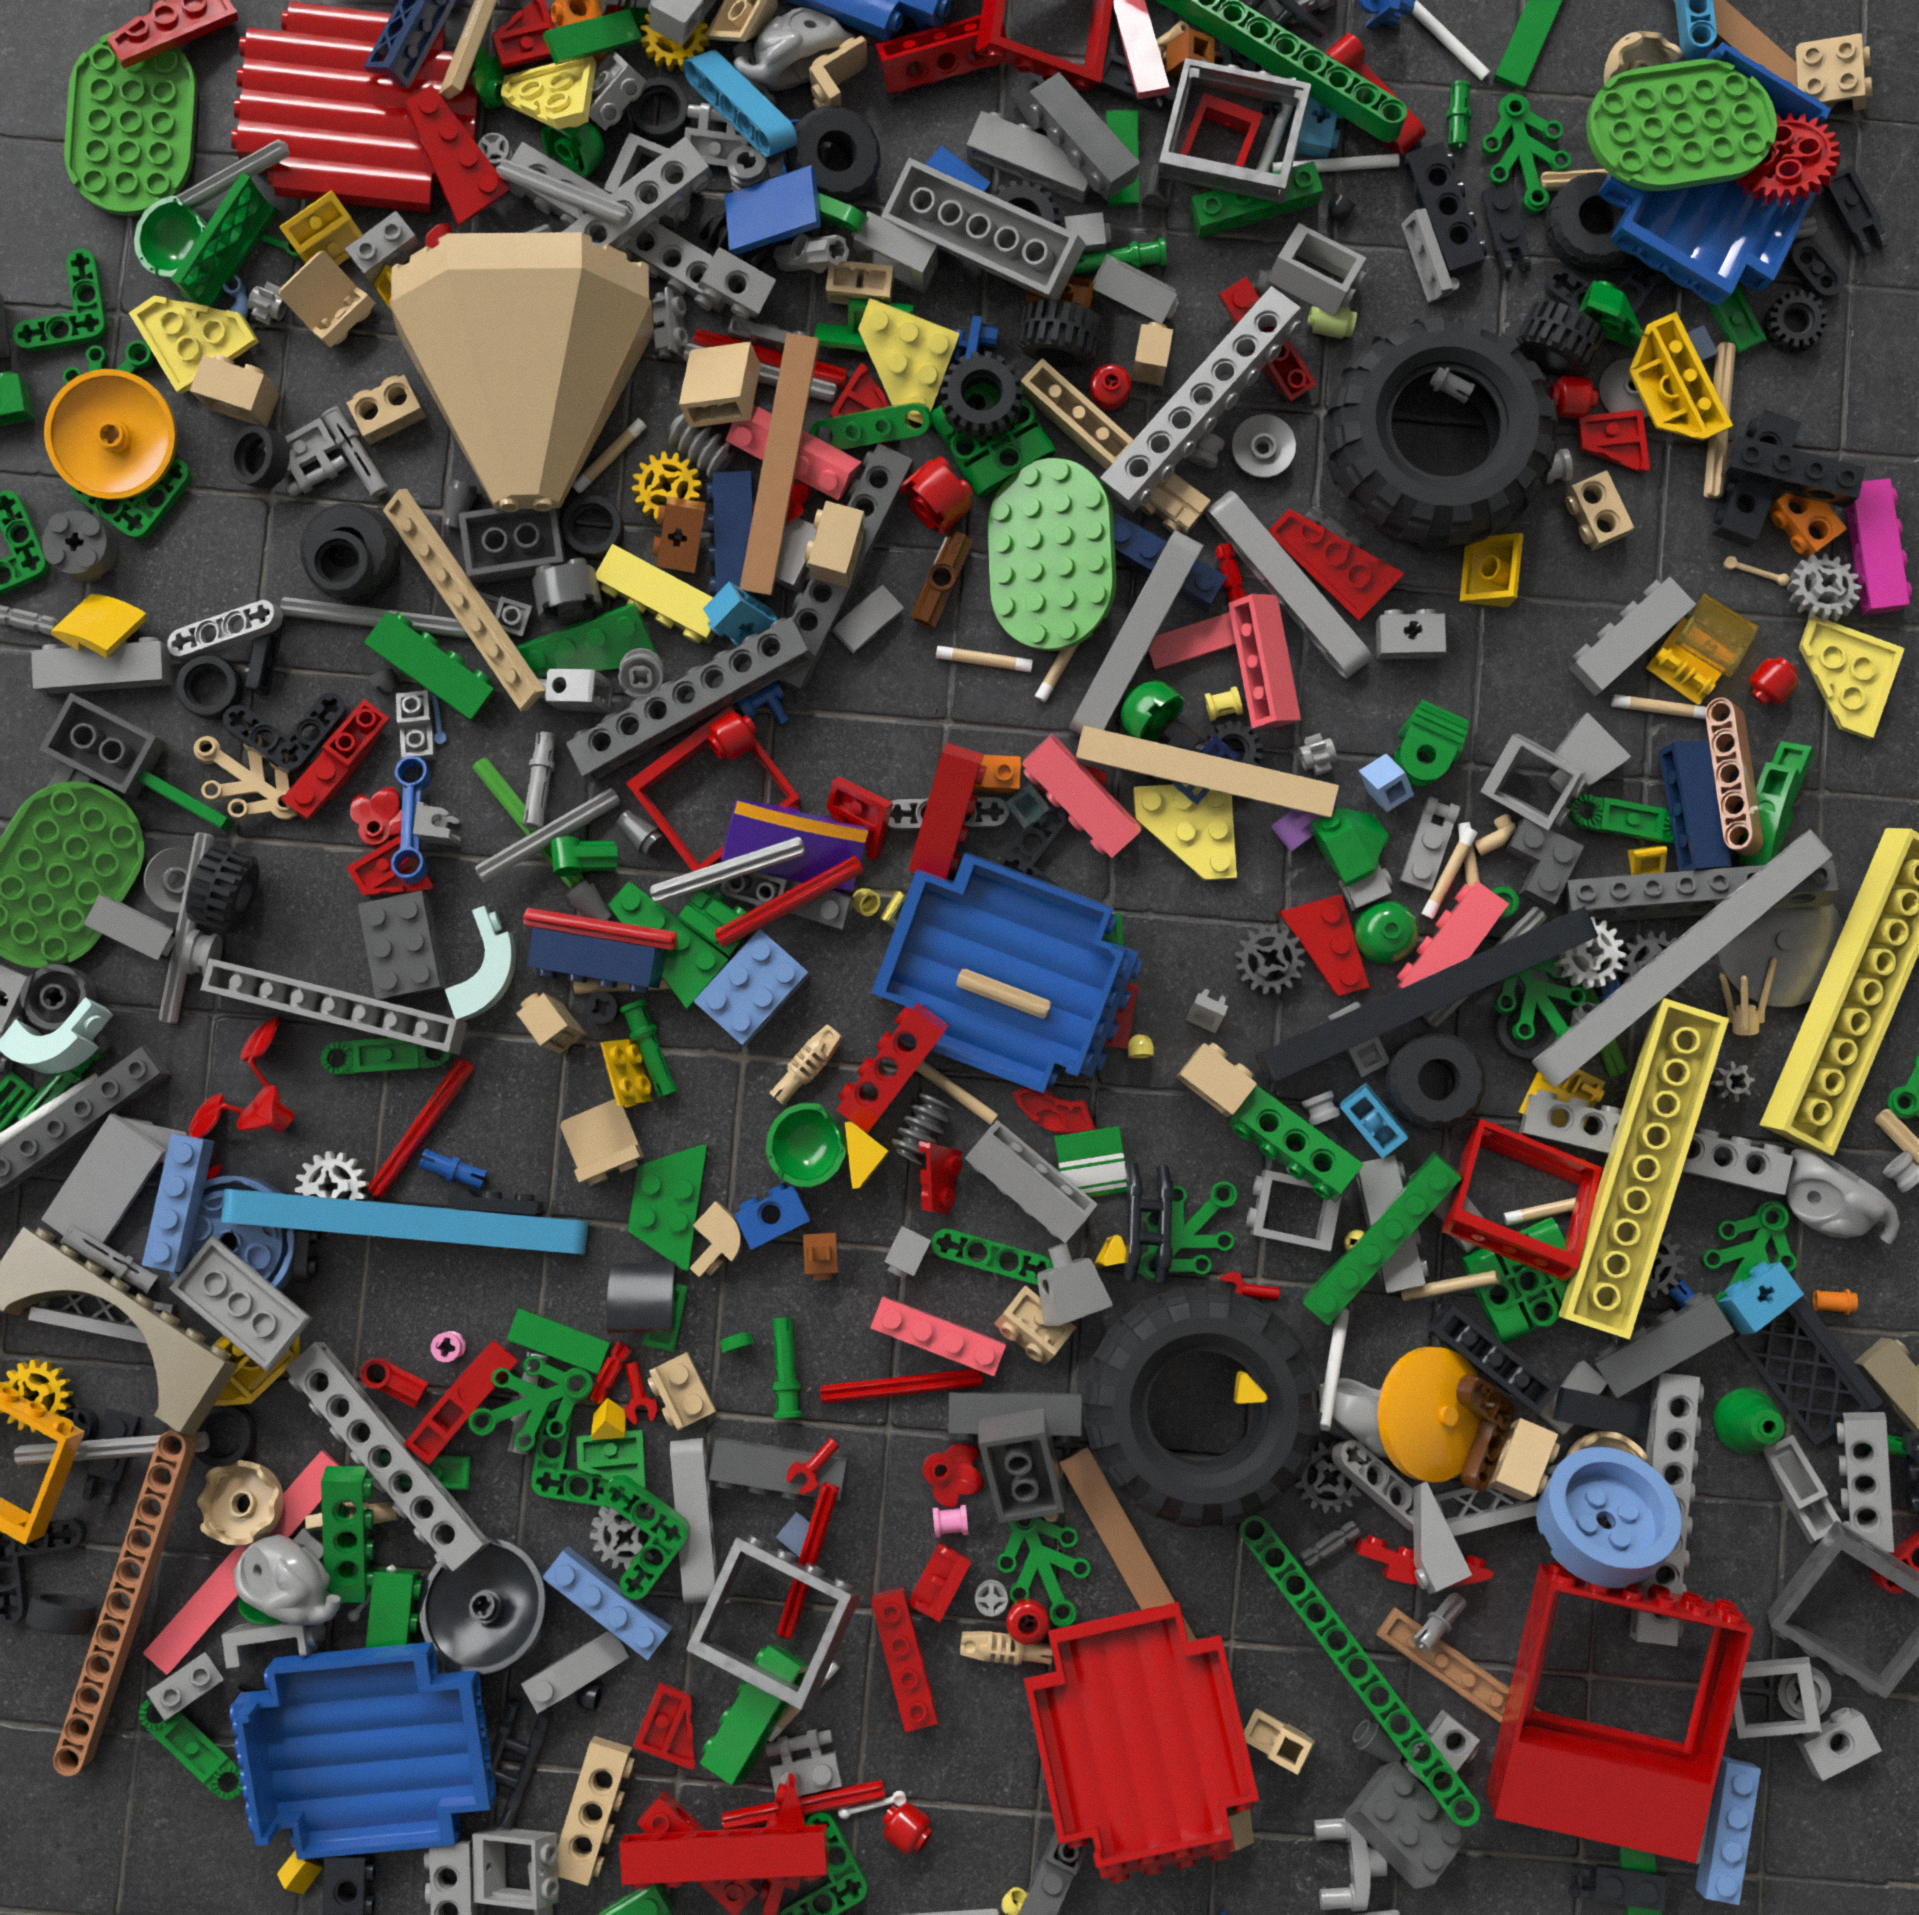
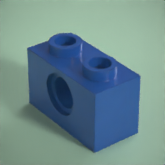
(792, 1216)

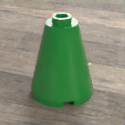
(1747, 1421)

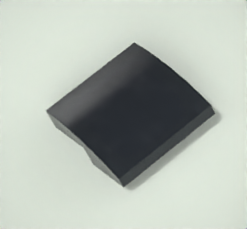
(641, 1297)

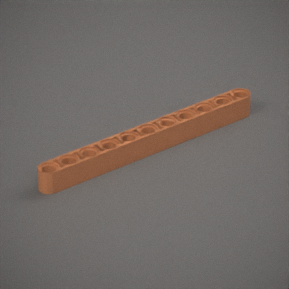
(118, 1614)

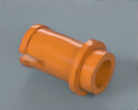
(1835, 1301)

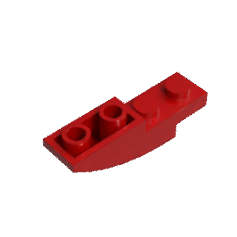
(1288, 369)
(337, 762)
(459, 1402)
(1400, 1564)
(789, 1813)

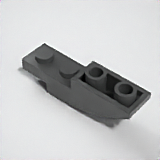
(758, 888)
(1053, 1878)

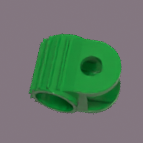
(1435, 734)

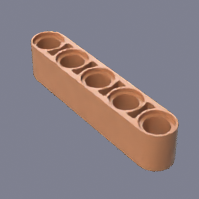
(1744, 787)

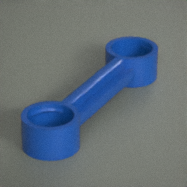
(409, 842)

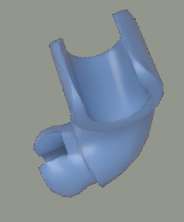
(240, 295)

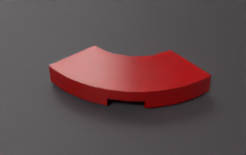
(1054, 1113)

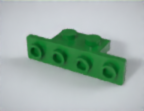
(849, 337)

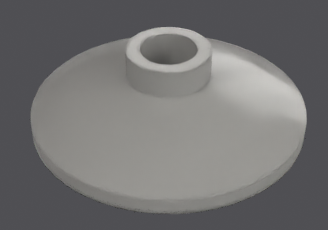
(1615, 392)
(1266, 431)
(156, 878)

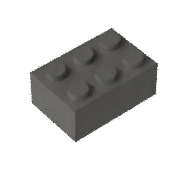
(510, 543)
(102, 745)
(402, 946)
(1021, 1465)
(1406, 1825)

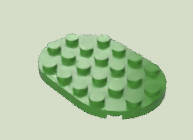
(1681, 125)
(130, 128)
(1051, 554)
(56, 862)

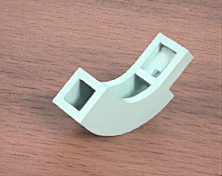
(495, 974)
(60, 1049)

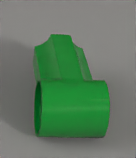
(574, 856)

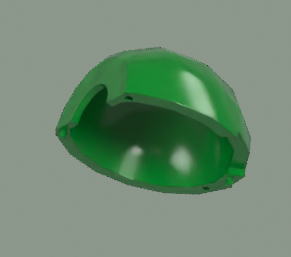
(166, 235)
(806, 1145)

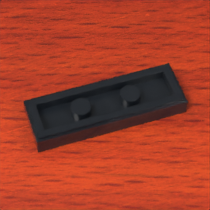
(1600, 1412)

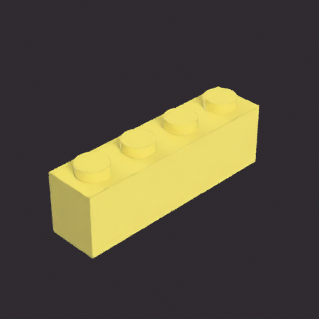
(655, 592)

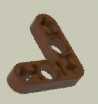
(1496, 1418)

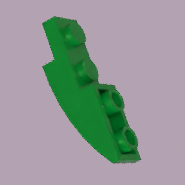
(1776, 796)

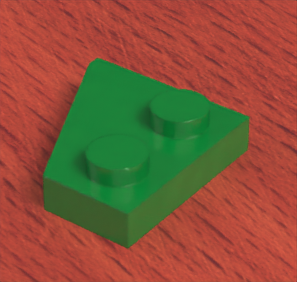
(613, 1457)

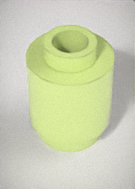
(1333, 326)

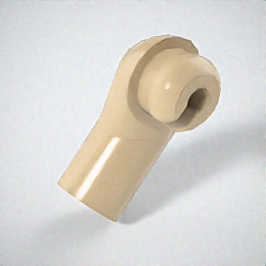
(1498, 838)

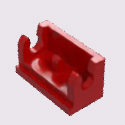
(939, 1581)

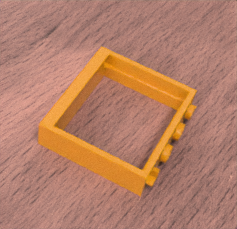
(13, 1520)

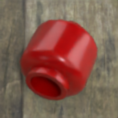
(1106, 396)
(1573, 396)
(1773, 681)
(732, 736)
(1030, 1633)
(907, 1828)

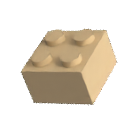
(235, 390)
(836, 544)
(1217, 1079)
(1524, 1460)

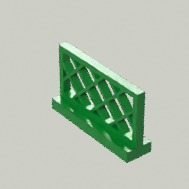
(224, 243)

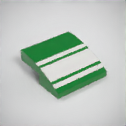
(1093, 1161)

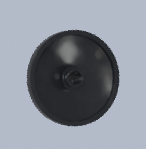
(486, 1611)

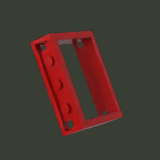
(1034, 61)
(678, 756)
(1509, 1242)

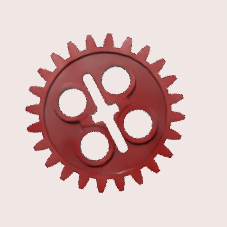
(1796, 163)

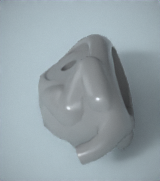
(790, 47)
(1836, 1199)
(1356, 1415)
(285, 1582)

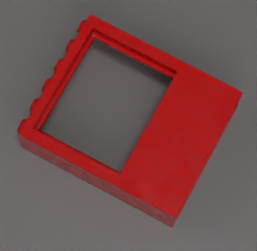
(1606, 1778)

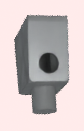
(578, 690)
(1590, 749)
(1070, 1288)

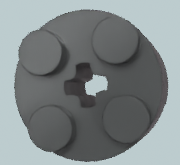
(64, 551)
(566, 592)
(43, 986)

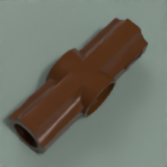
(950, 562)

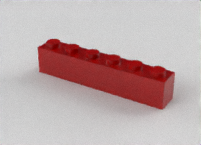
(724, 1855)

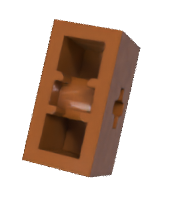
(683, 515)

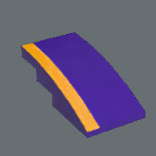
(825, 841)

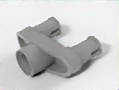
(1363, 1861)

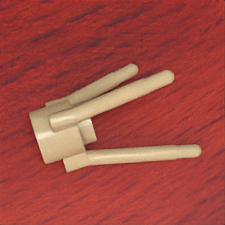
(1746, 1018)

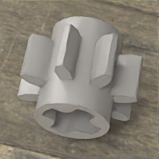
(267, 303)
(1317, 754)
(1723, 1083)

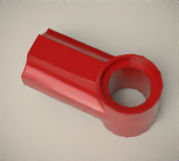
(397, 1382)

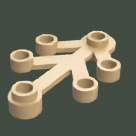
(250, 781)

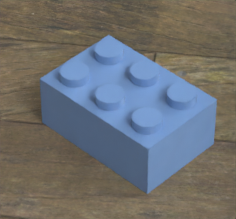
(752, 988)

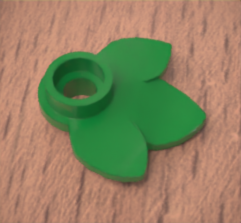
(488, 79)

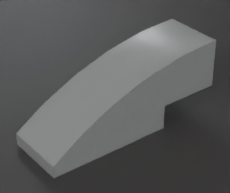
(1801, 1488)

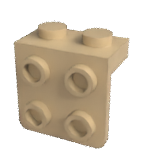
(835, 68)
(1835, 70)
(326, 299)
(601, 1142)

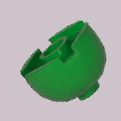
(576, 148)
(1149, 708)
(1386, 932)

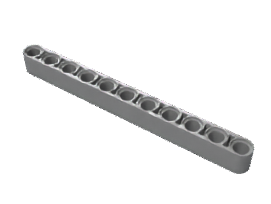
(1682, 958)

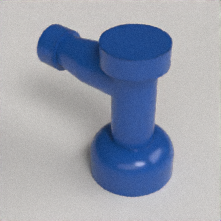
(767, 696)

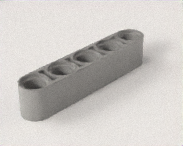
(694, 1504)

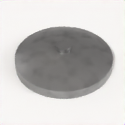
(1798, 940)

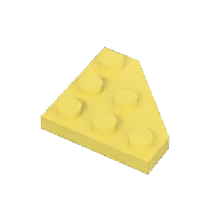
(553, 92)
(186, 331)
(907, 353)
(1850, 673)
(1193, 833)

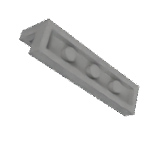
(91, 1323)
(1489, 1517)

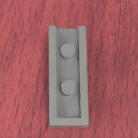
(1428, 256)

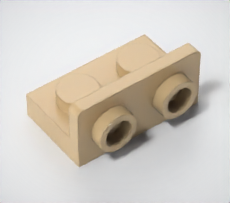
(1025, 1325)
(681, 1391)

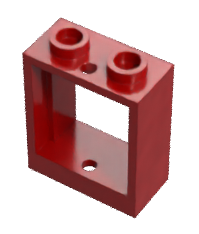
(1229, 116)

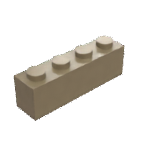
(1893, 1377)

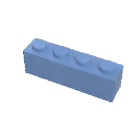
(178, 1203)
(606, 1603)
(1729, 1831)

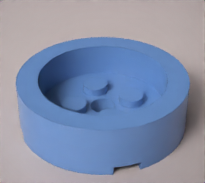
(262, 1247)
(1636, 1504)

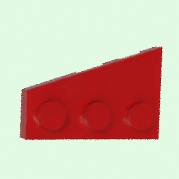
(1329, 942)

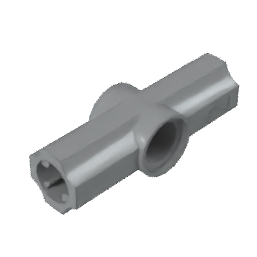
(811, 253)

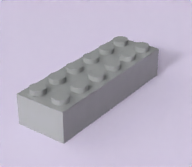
(984, 230)

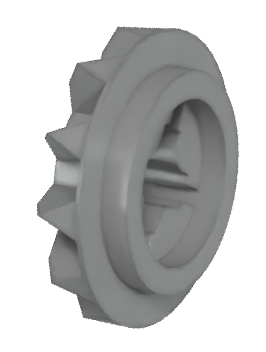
(1787, 1693)

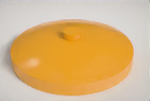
(110, 434)
(1420, 1416)

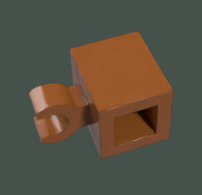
(1189, 45)
(821, 1255)

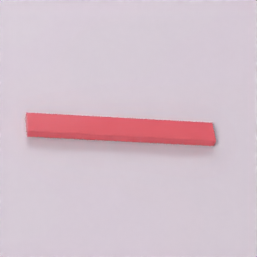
(219, 1590)

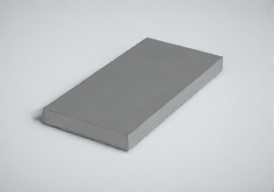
(105, 1180)
(240, 1303)

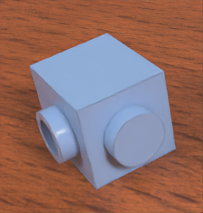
(1386, 782)

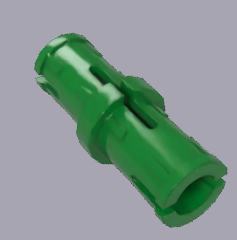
(1459, 115)

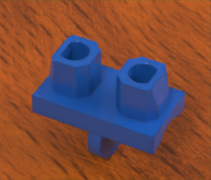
(1386, 11)
(979, 334)

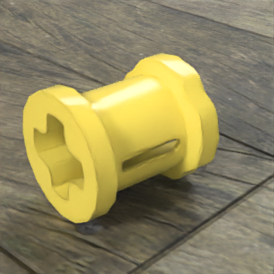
(1223, 704)

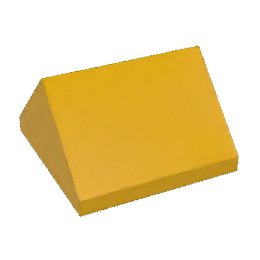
(1492, 570)
(864, 1155)

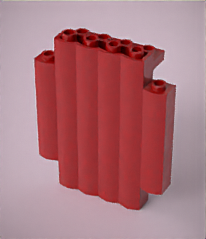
(338, 119)
(1141, 1742)

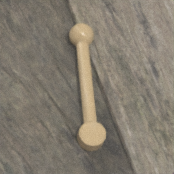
(1731, 563)

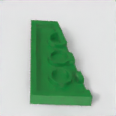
(589, 644)
(691, 963)

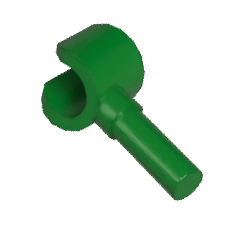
(282, 244)

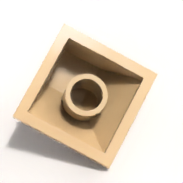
(741, 19)

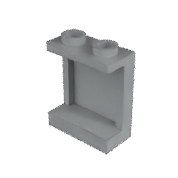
(240, 1641)

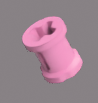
(440, 1352)
(950, 1521)

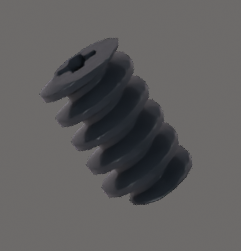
(717, 236)

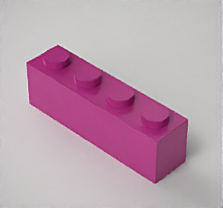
(1877, 549)

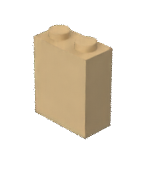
(720, 384)

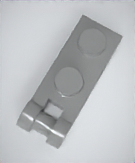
(1429, 845)

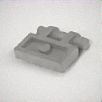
(710, 144)
(307, 446)
(814, 1772)

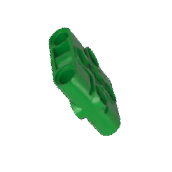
(983, 466)
(1517, 1308)

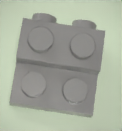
(613, 89)

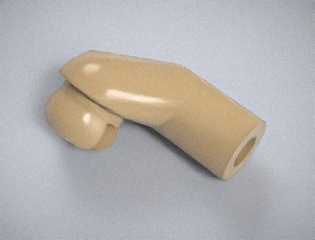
(1163, 40)

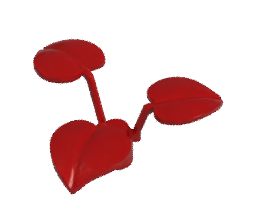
(264, 1109)

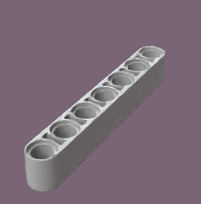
(1289, 583)
(1137, 633)

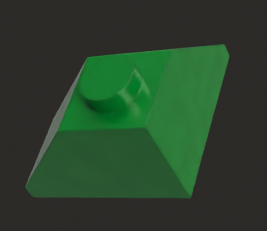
(1612, 312)
(1350, 843)

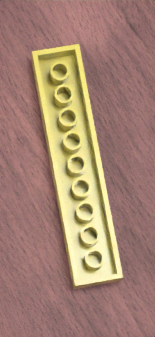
(1852, 1002)
(1644, 1167)

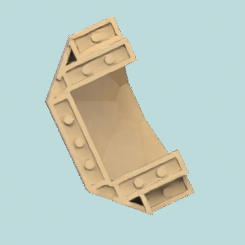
(523, 350)

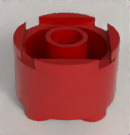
(937, 495)

